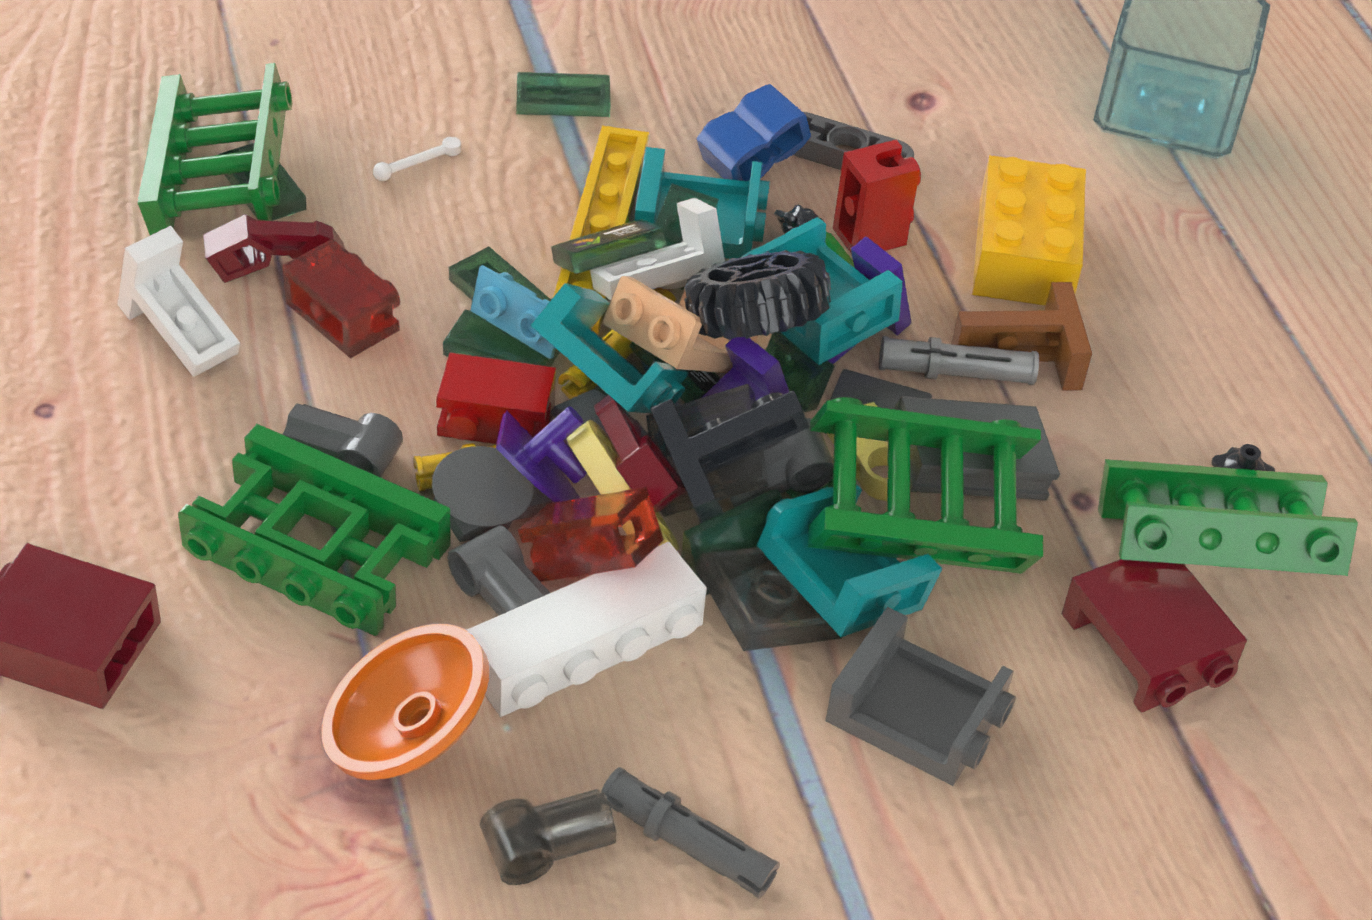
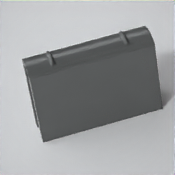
(1033, 471)

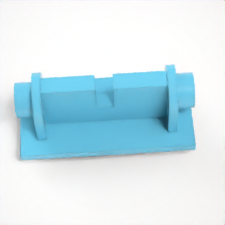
(510, 308)

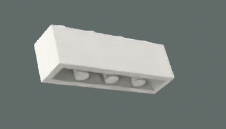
(588, 628)

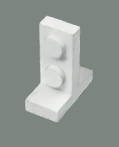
(674, 264)
(181, 314)

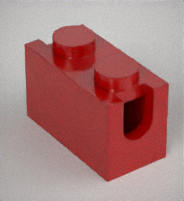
(876, 196)
(482, 389)

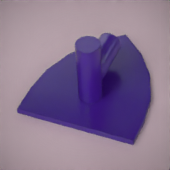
(544, 456)

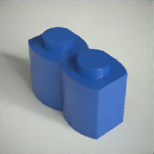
(760, 129)

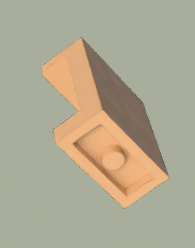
(667, 328)

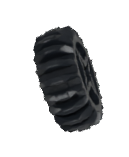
(759, 294)

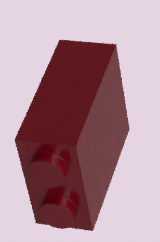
(72, 624)

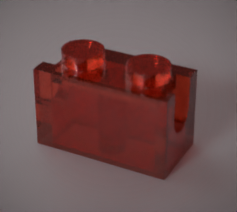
(341, 297)
(584, 535)

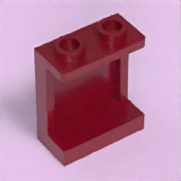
(1158, 627)

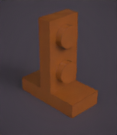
(1053, 332)

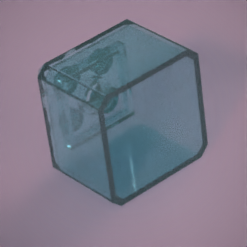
(1182, 72)

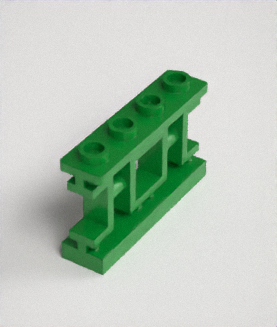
(333, 494)

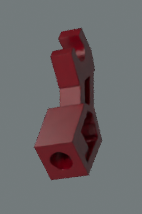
(249, 244)
(639, 457)

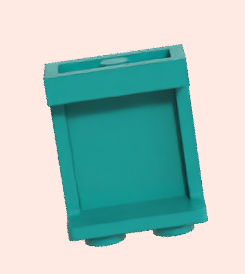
(736, 205)
(856, 306)
(568, 327)
(840, 585)

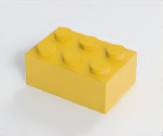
(1028, 229)

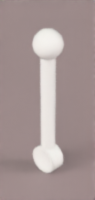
(450, 146)

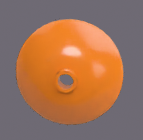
(406, 702)

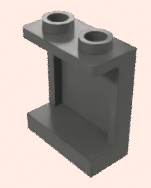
(917, 702)

